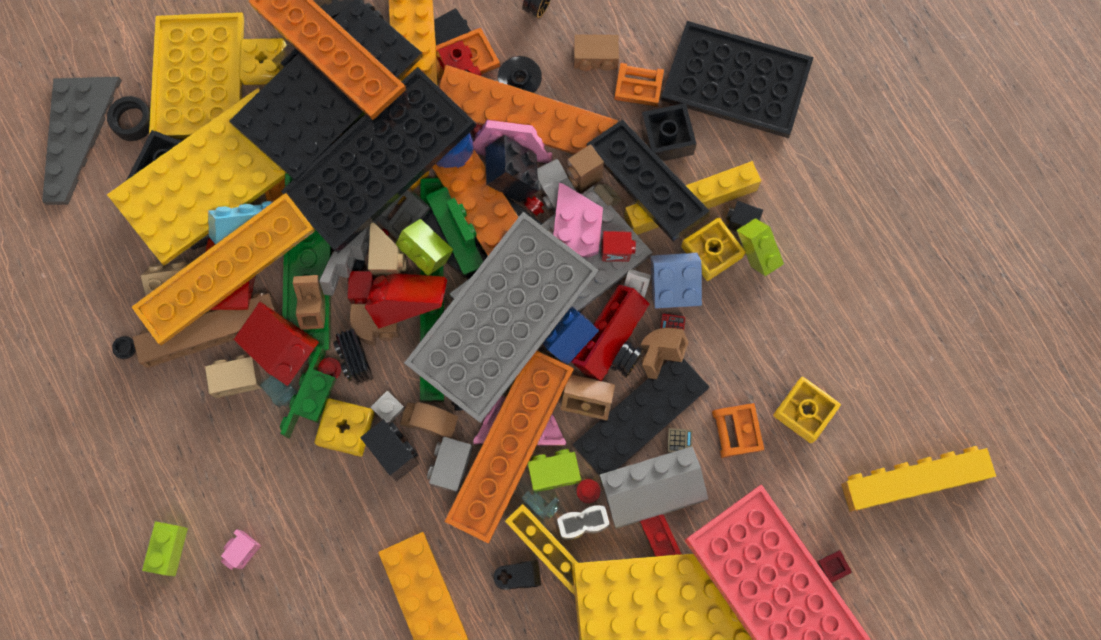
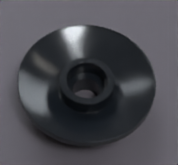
(523, 68)

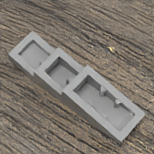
(342, 263)

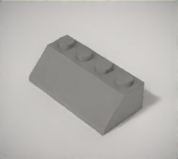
(654, 487)

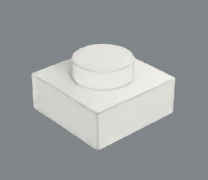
(638, 281)
(387, 407)

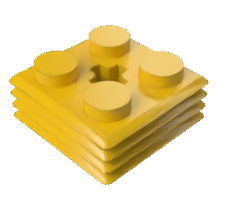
(252, 53)
(714, 235)
(821, 408)
(336, 414)

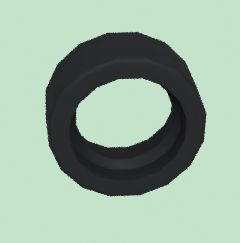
(118, 108)

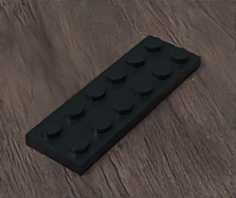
(649, 180)
(640, 417)

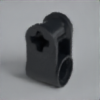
(523, 575)

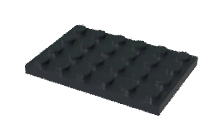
(737, 79)

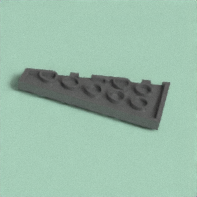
(74, 125)

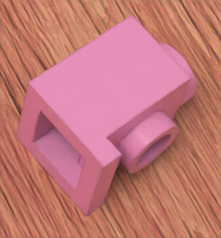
(239, 550)

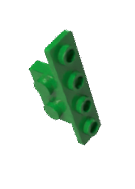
(455, 229)
(312, 395)

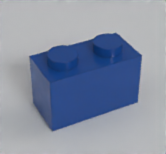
(570, 335)

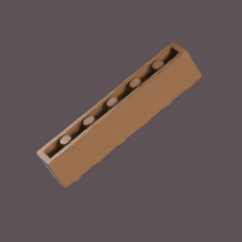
(204, 333)

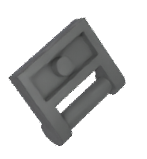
(411, 211)

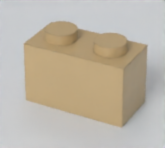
(233, 376)

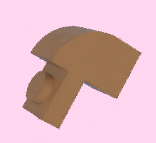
(310, 302)
(367, 329)
(660, 346)
(429, 419)

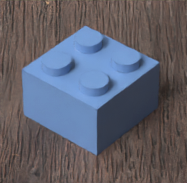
(676, 280)

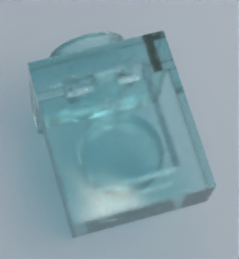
(278, 391)
(536, 503)

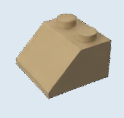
(384, 254)

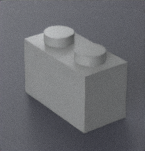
(450, 464)

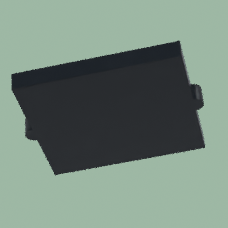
(450, 26)

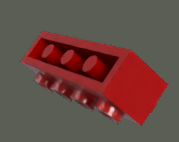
(459, 57)
(614, 327)

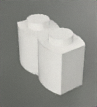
(576, 524)

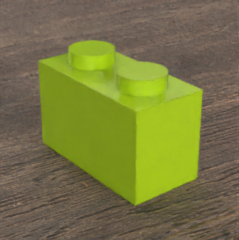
(424, 247)
(760, 247)
(554, 471)
(165, 549)

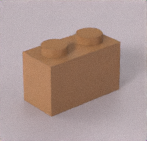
(596, 52)
(585, 168)
(588, 397)

